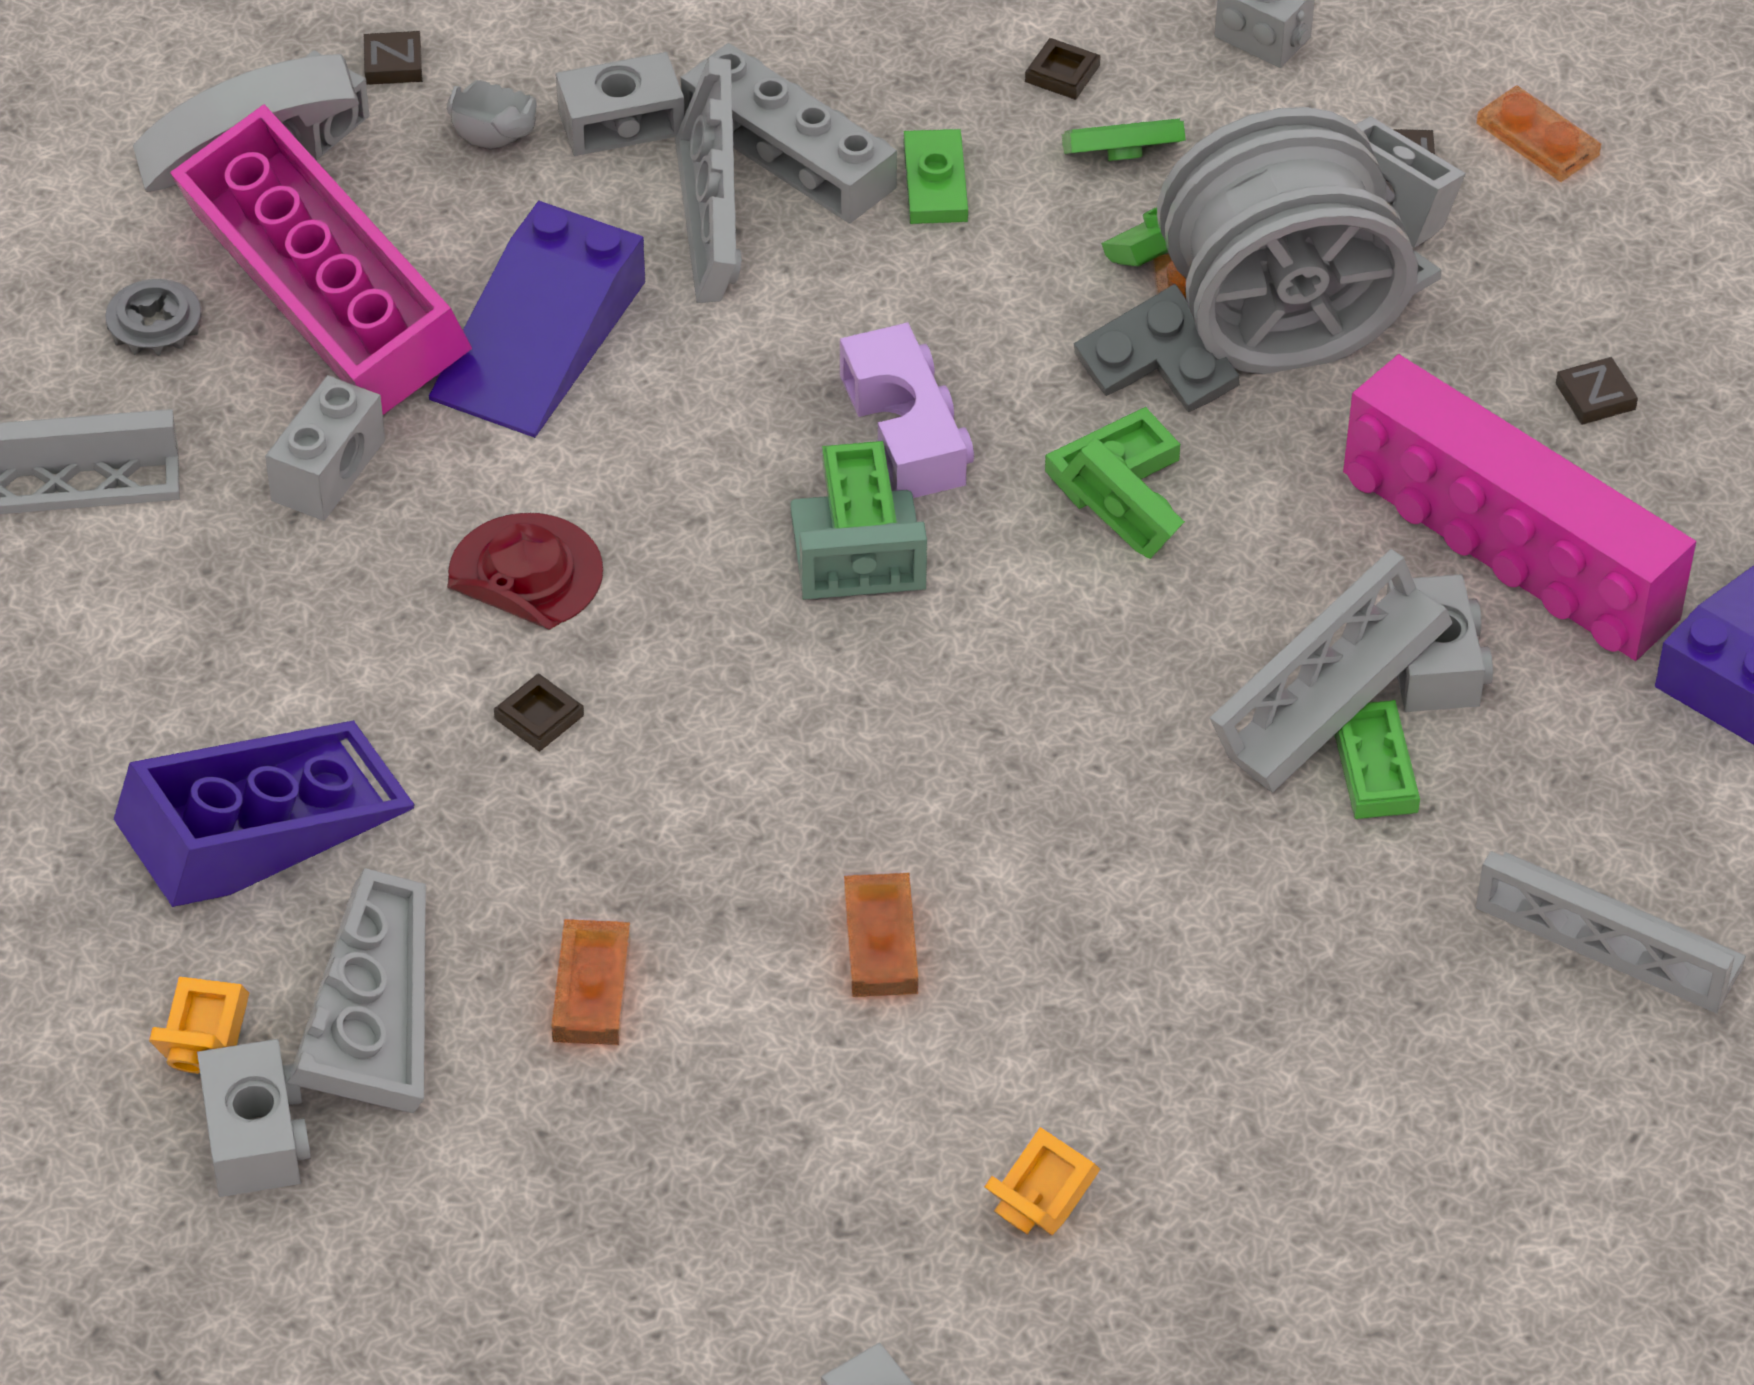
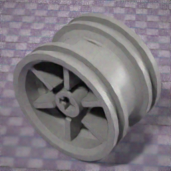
(1286, 240)

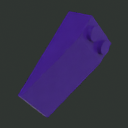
(542, 317)
(1712, 658)
(251, 808)

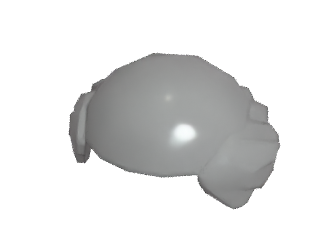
(491, 114)

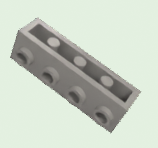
(802, 138)

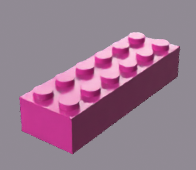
(321, 259)
(1517, 507)

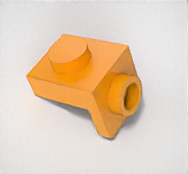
(200, 1019)
(1043, 1184)

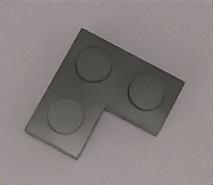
(1158, 337)

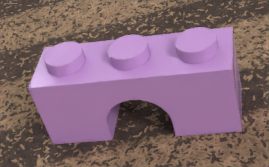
(896, 375)

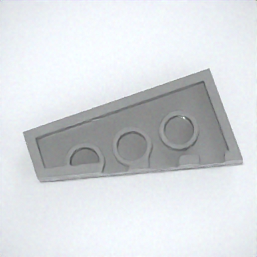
(707, 182)
(371, 1002)

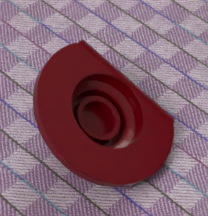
(528, 567)

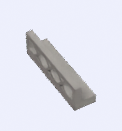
(81, 445)
(1333, 679)
(1608, 930)

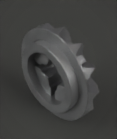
(144, 299)

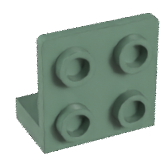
(858, 558)

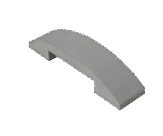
(302, 87)

